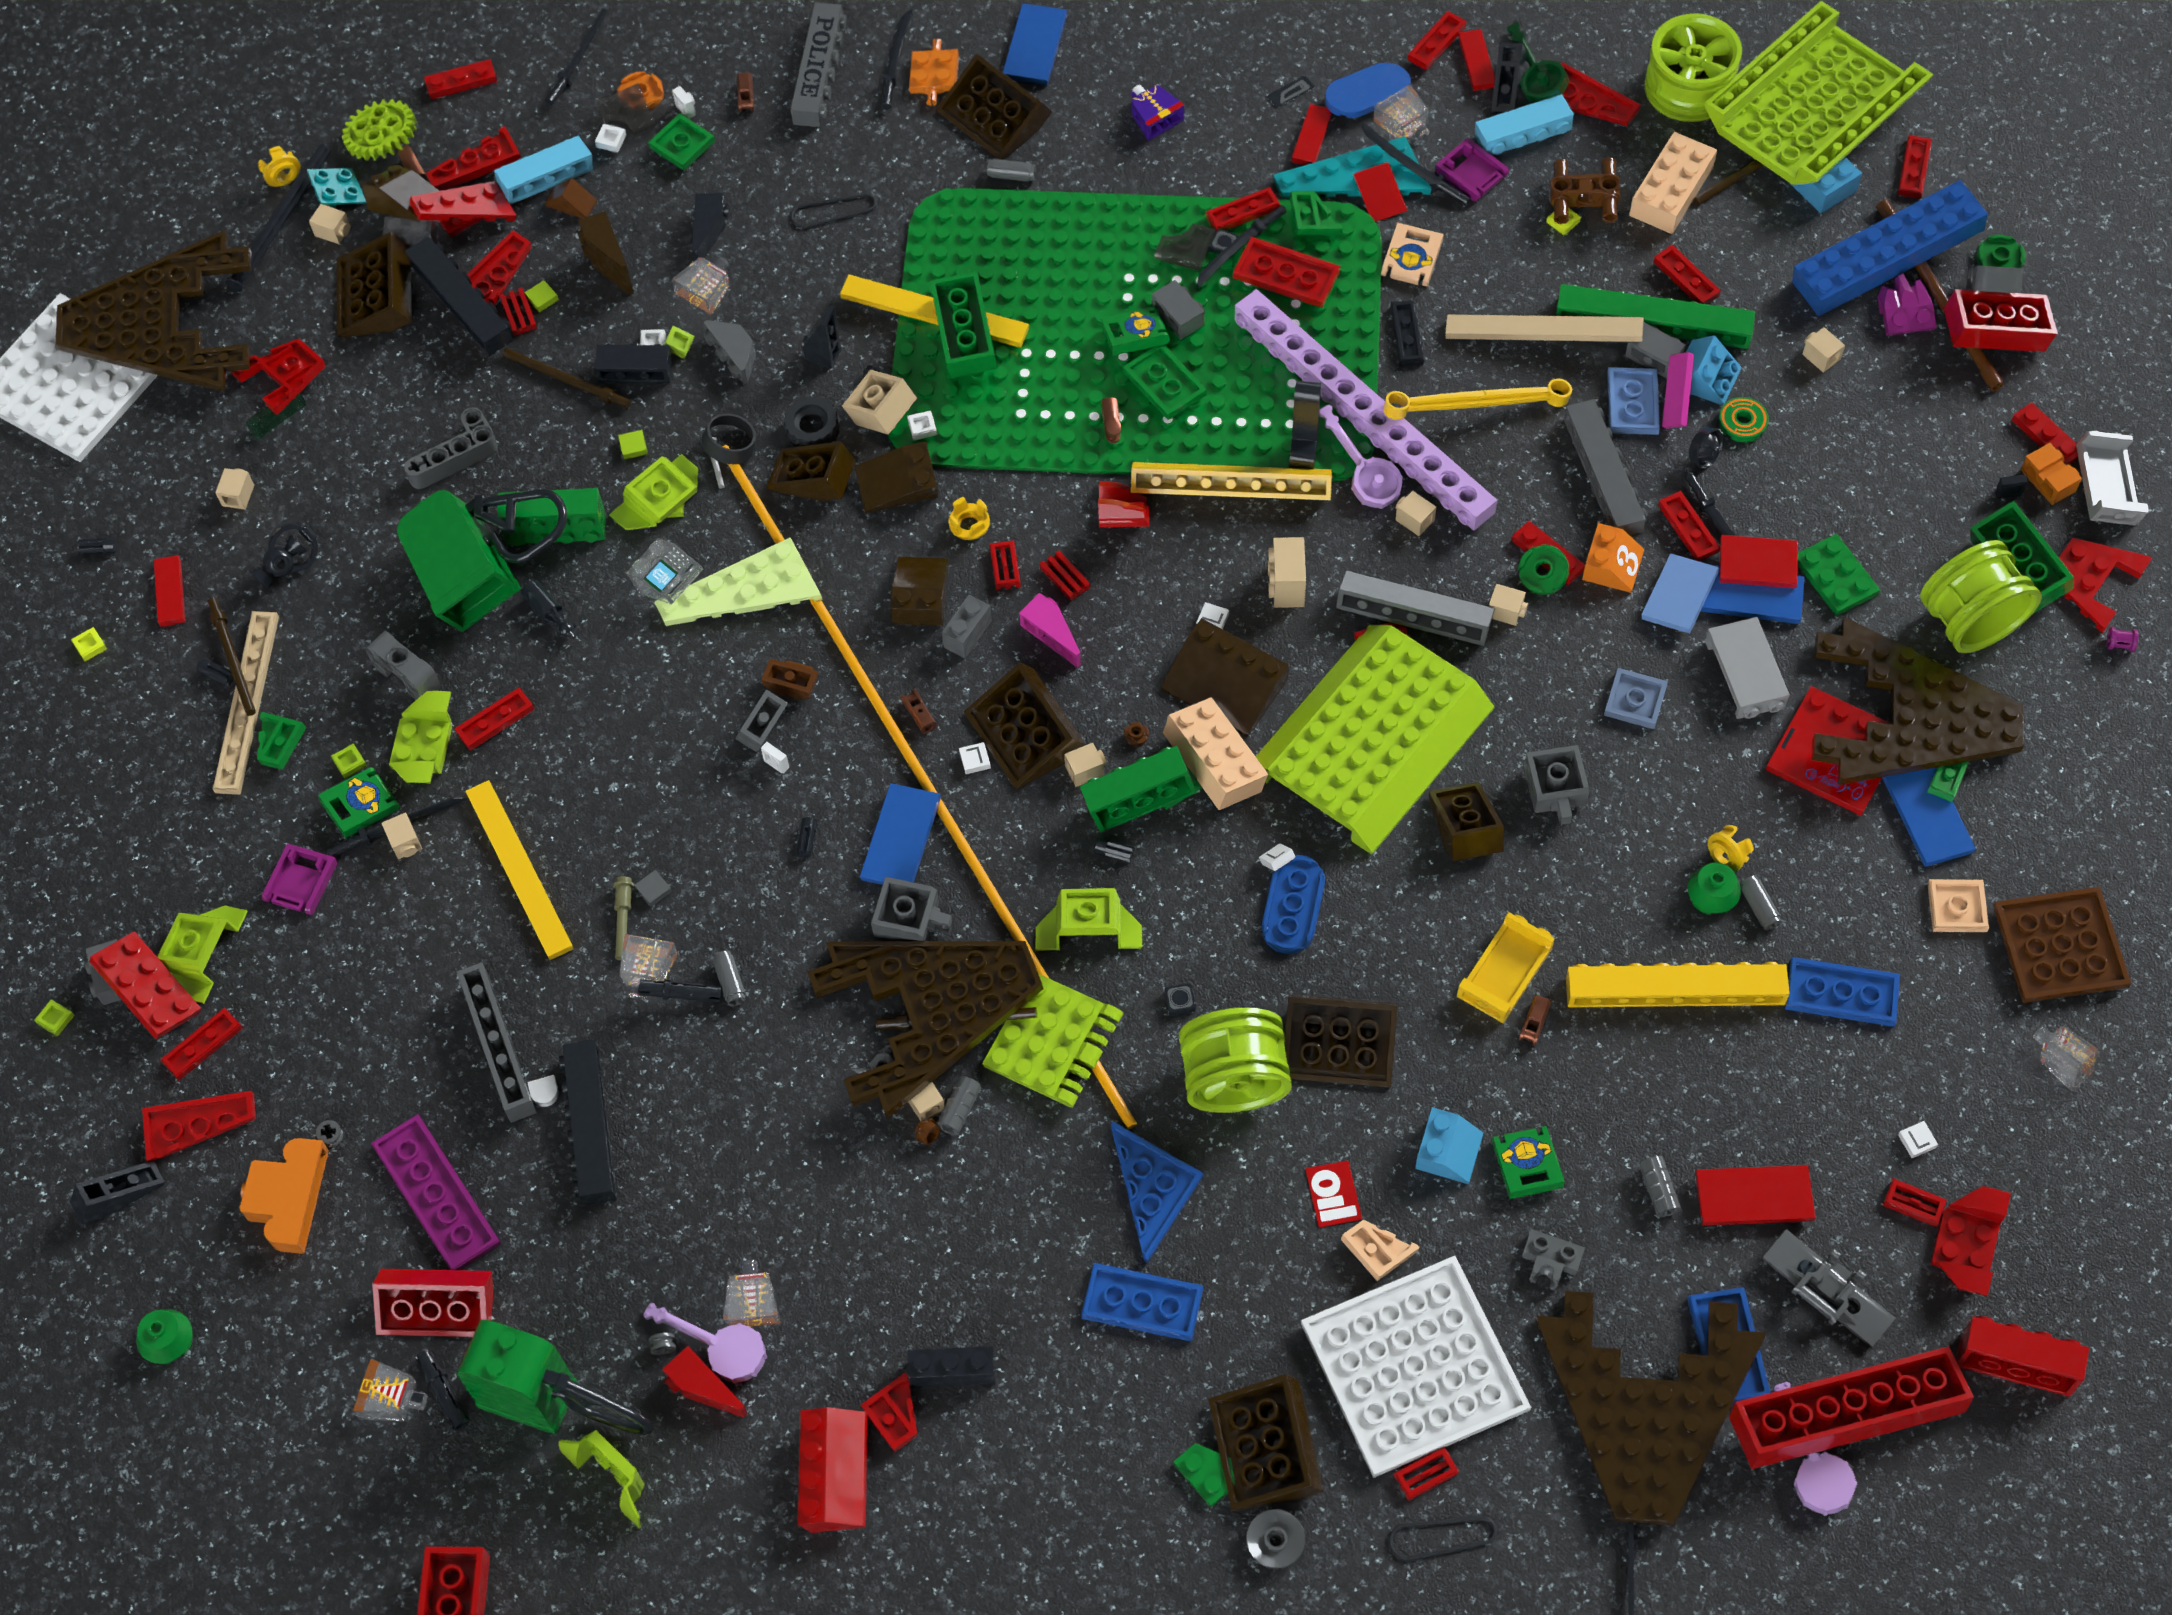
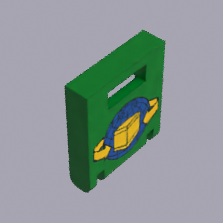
(1139, 330)
(364, 799)
(1528, 1155)

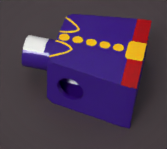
(1155, 110)

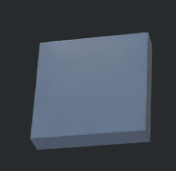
(1635, 698)

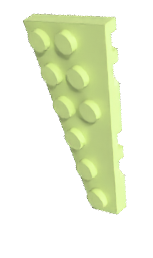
(747, 586)

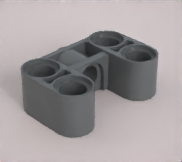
(1994, 279)
(392, 657)

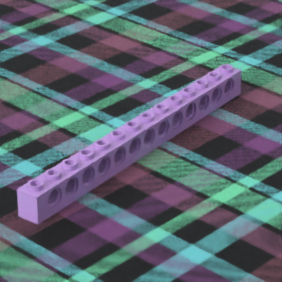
(1266, 320)

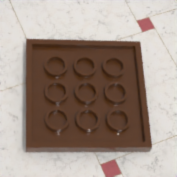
(2061, 944)

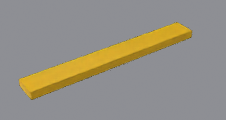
(923, 308)
(519, 870)

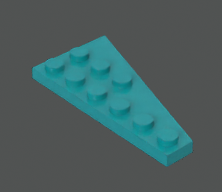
(1336, 173)

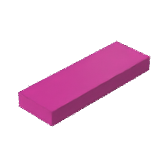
(1678, 390)

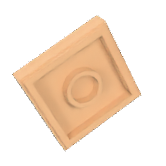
(1958, 905)

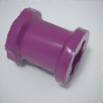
(2122, 639)

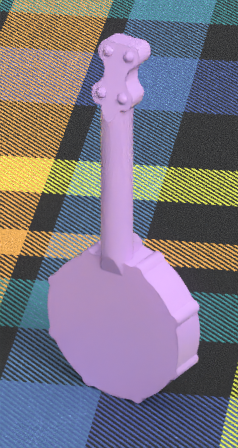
(1374, 480)
(733, 1352)
(1823, 1480)

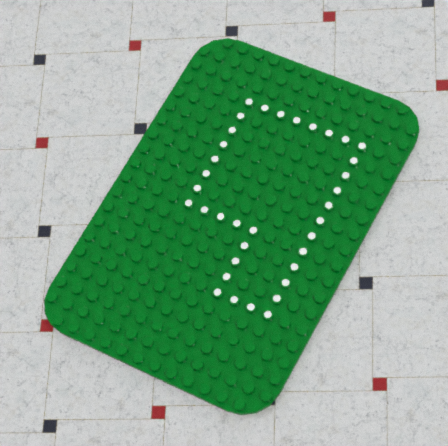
(1092, 256)

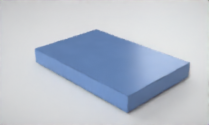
(1633, 400)
(1680, 593)

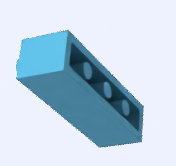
(1524, 125)
(544, 169)

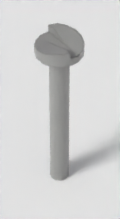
(717, 470)

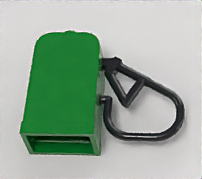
(460, 559)
(530, 1383)

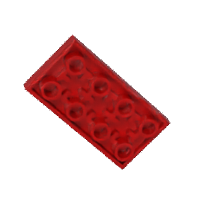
(1755, 1195)

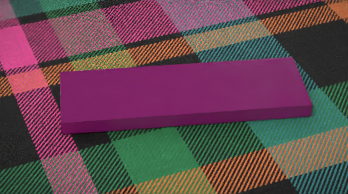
(436, 1194)

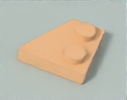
(1377, 1248)

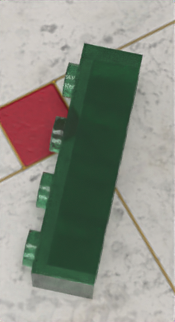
(267, 420)

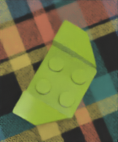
(656, 493)
(422, 738)
(1088, 914)
(191, 946)
(607, 1456)

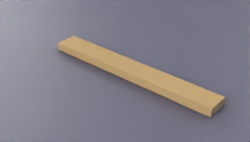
(1545, 328)
(240, 726)

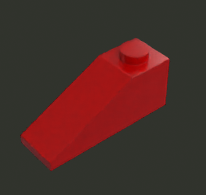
(697, 1382)

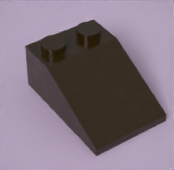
(392, 189)
(604, 250)
(813, 471)
(897, 478)
(919, 591)
(1467, 821)

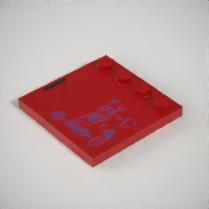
(1793, 756)

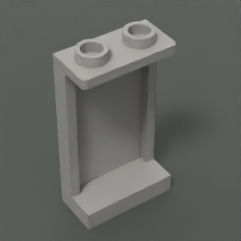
(2109, 478)
(1748, 667)

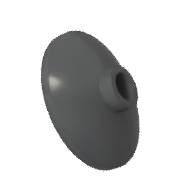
(1275, 1524)

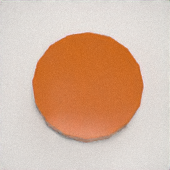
(650, 86)

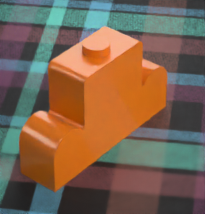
(286, 1193)

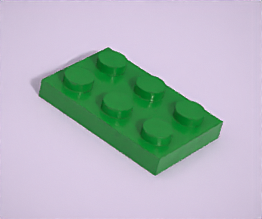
(1164, 381)
(1837, 574)

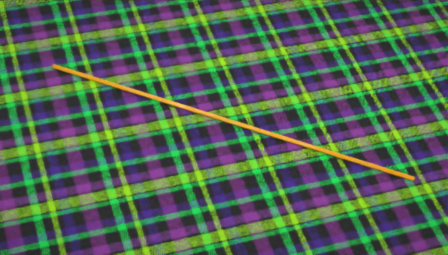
(923, 779)

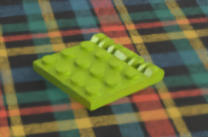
(1045, 1048)

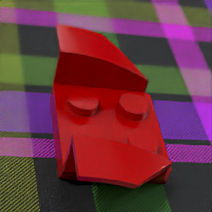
(1121, 507)
(1969, 1238)

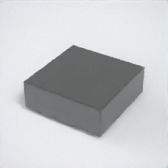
(653, 888)

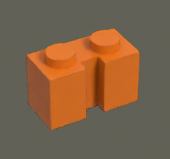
(2050, 474)

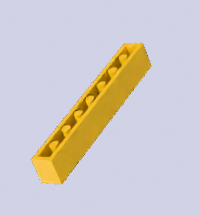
(1231, 481)
(1677, 985)

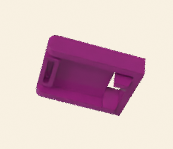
(1476, 174)
(296, 885)

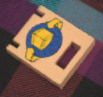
(1412, 257)

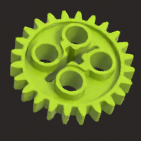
(379, 129)

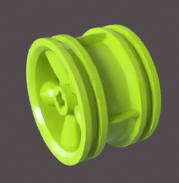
(1697, 45)
(1980, 596)
(1234, 1060)

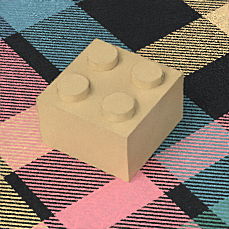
(879, 401)
(1287, 572)

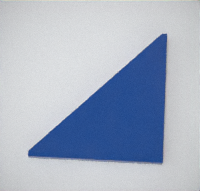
(1155, 1186)

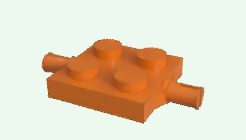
(933, 71)

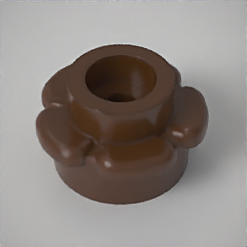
(1136, 740)
(927, 1131)

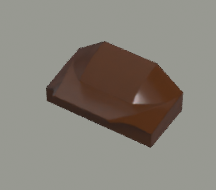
(790, 678)

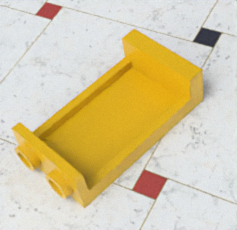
(1506, 967)

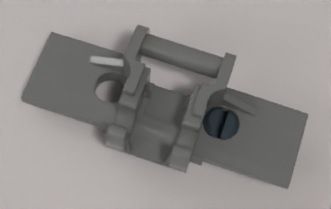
(1832, 1280)

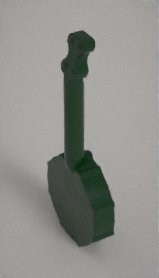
(1542, 78)

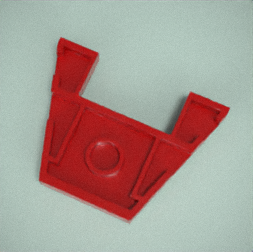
(291, 366)
(2091, 566)

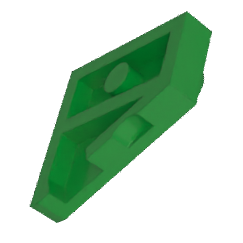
(1311, 215)
(278, 739)

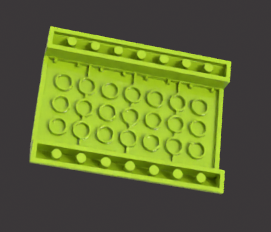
(1811, 98)
(1376, 733)

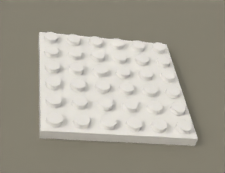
(63, 395)
(1415, 1366)

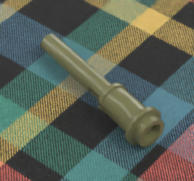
(622, 905)

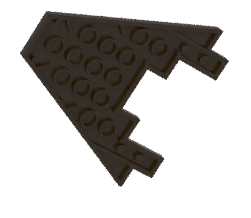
(137, 317)
(1934, 712)
(952, 997)
(1648, 1432)

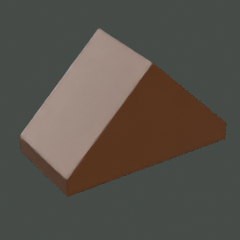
(571, 199)

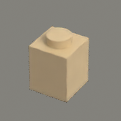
(330, 224)
(1823, 349)
(235, 488)
(1415, 513)
(1508, 604)
(1085, 764)
(402, 836)
(927, 1103)

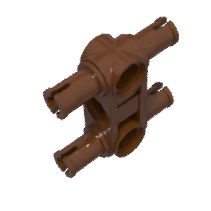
(1585, 190)

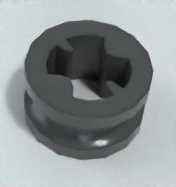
(337, 1137)
(662, 1343)

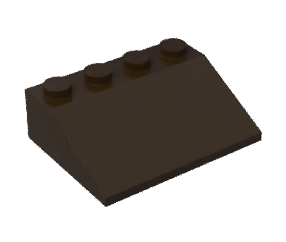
(993, 108)
(374, 288)
(1228, 670)
(1023, 726)
(1340, 1040)
(1268, 1443)

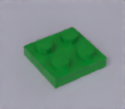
(681, 141)

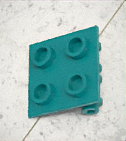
(336, 186)

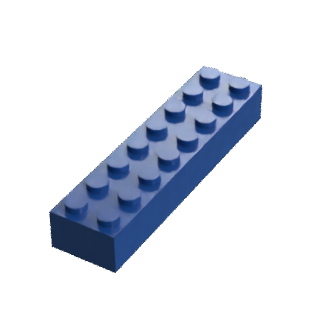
(1889, 248)

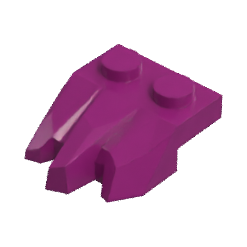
(1906, 307)

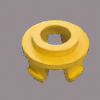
(274, 173)
(969, 510)
(1736, 852)

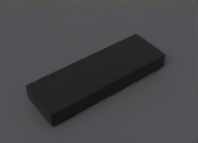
(1407, 333)

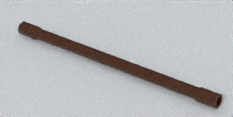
(1987, 370)

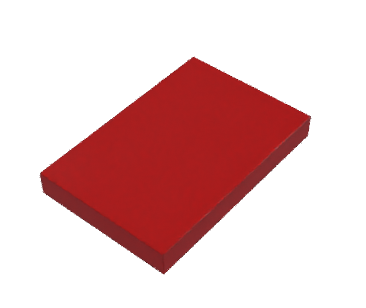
(1758, 561)

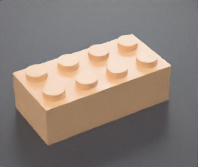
(1673, 182)
(1215, 753)

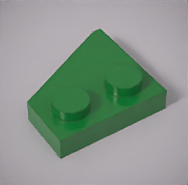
(1204, 1472)

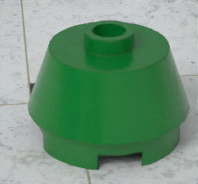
(1714, 888)
(163, 1336)

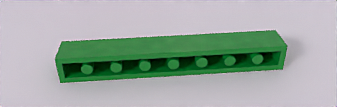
(1673, 317)

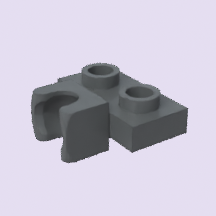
(1551, 1256)

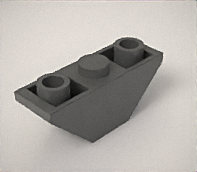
(732, 346)

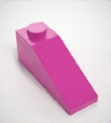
(1047, 624)

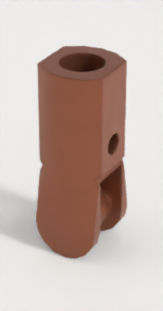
(745, 91)
(410, 161)
(1111, 419)
(919, 712)
(1535, 1018)

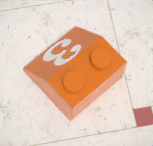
(1613, 559)

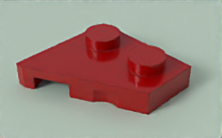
(893, 1413)

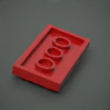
(1286, 272)
(145, 985)

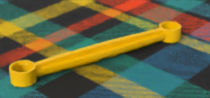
(1477, 399)

